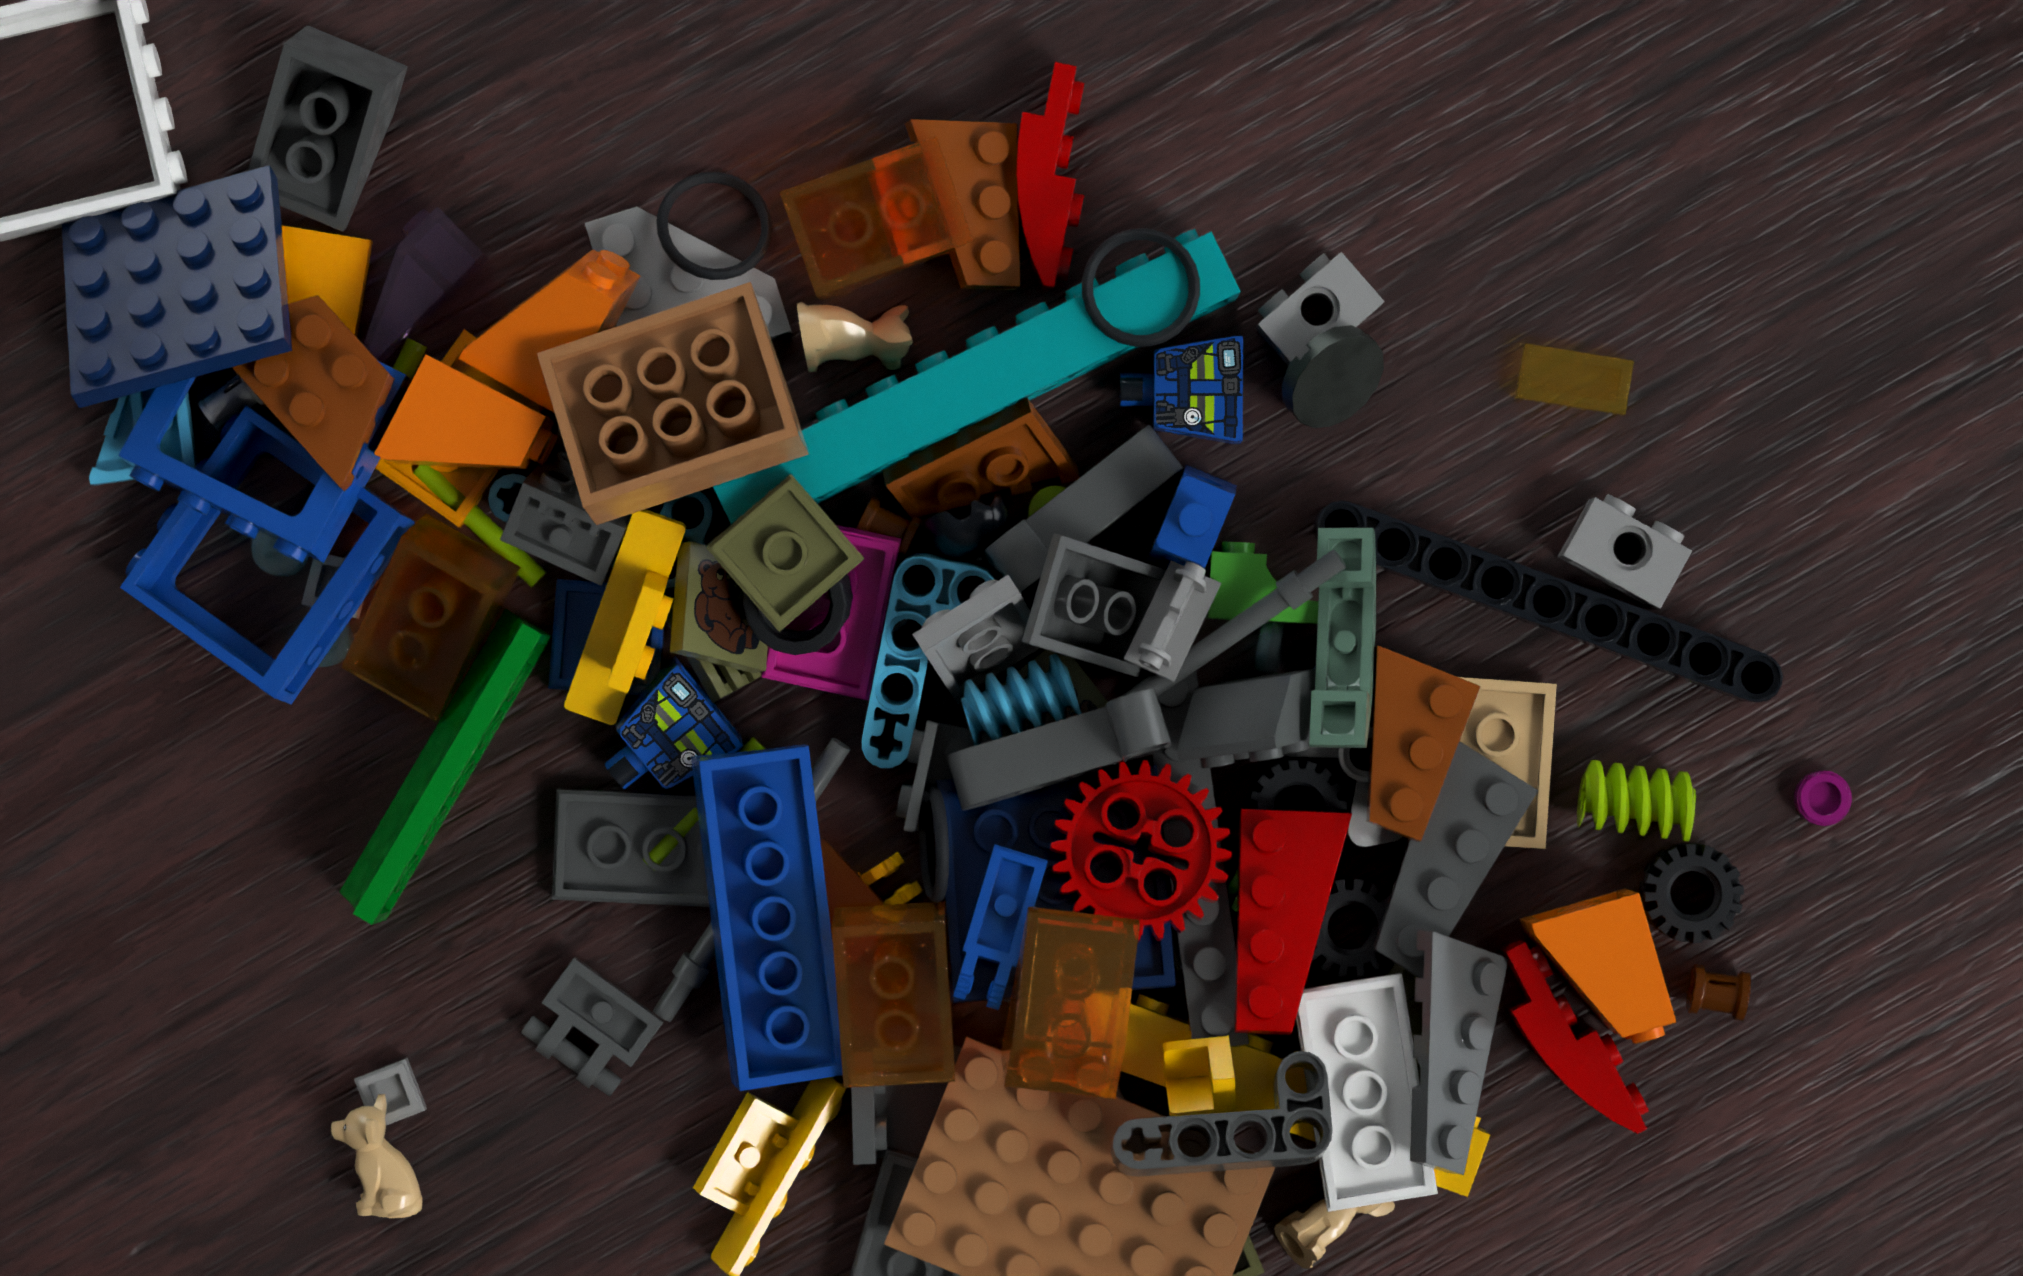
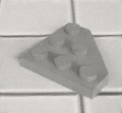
(666, 285)

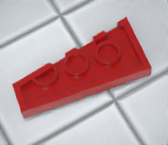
(1282, 900)

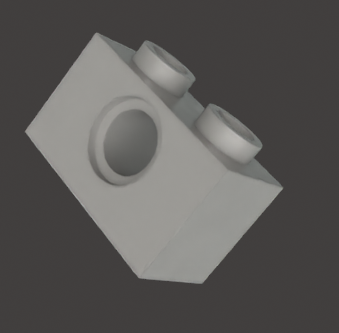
(1333, 280)
(1592, 543)

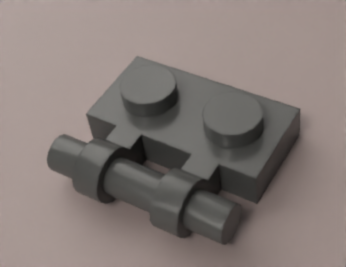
(600, 1012)

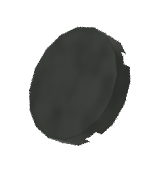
(1333, 377)

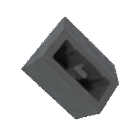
(1248, 719)

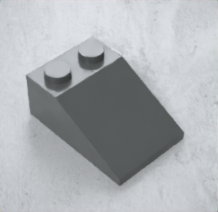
(326, 123)
(1091, 604)

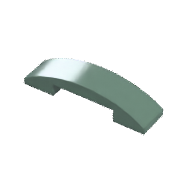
(1345, 642)

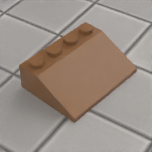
(672, 404)

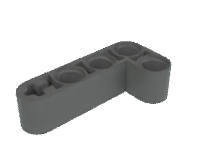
(1084, 507)
(1060, 750)
(1220, 1129)

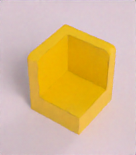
(1199, 1076)

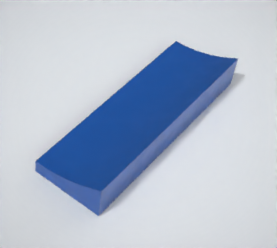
(769, 915)

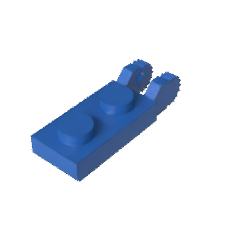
(999, 919)

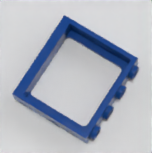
(181, 529)
(296, 536)

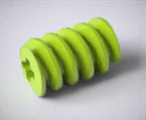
(1637, 799)

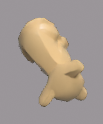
(842, 335)
(384, 1172)
(1309, 1232)

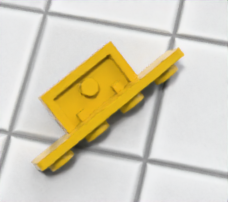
(625, 616)
(759, 1163)

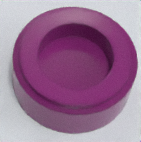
(1822, 798)

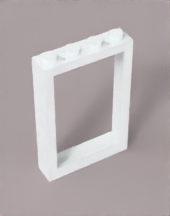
(153, 111)

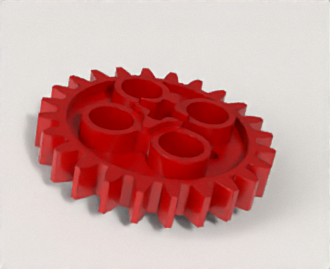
(1155, 803)

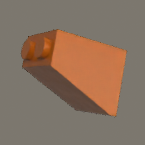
(568, 308)
(463, 424)
(1608, 960)

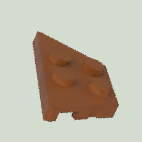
(322, 388)

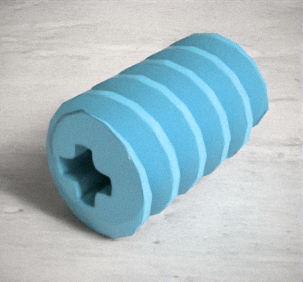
(1019, 699)

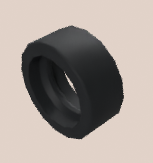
(804, 641)

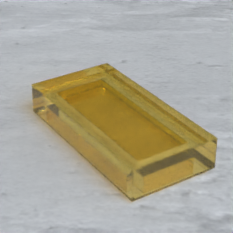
(1574, 379)

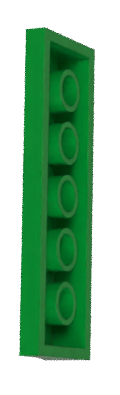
(444, 767)

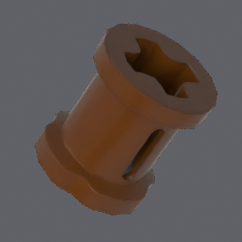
(884, 522)
(1718, 992)

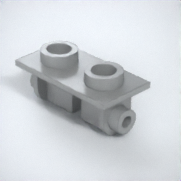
(1173, 620)

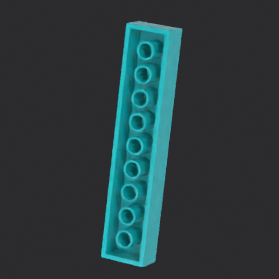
(991, 375)

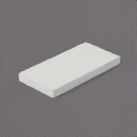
(1368, 1053)

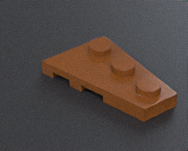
(985, 179)
(990, 456)
(1414, 738)

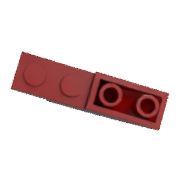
(1047, 199)
(1578, 1060)

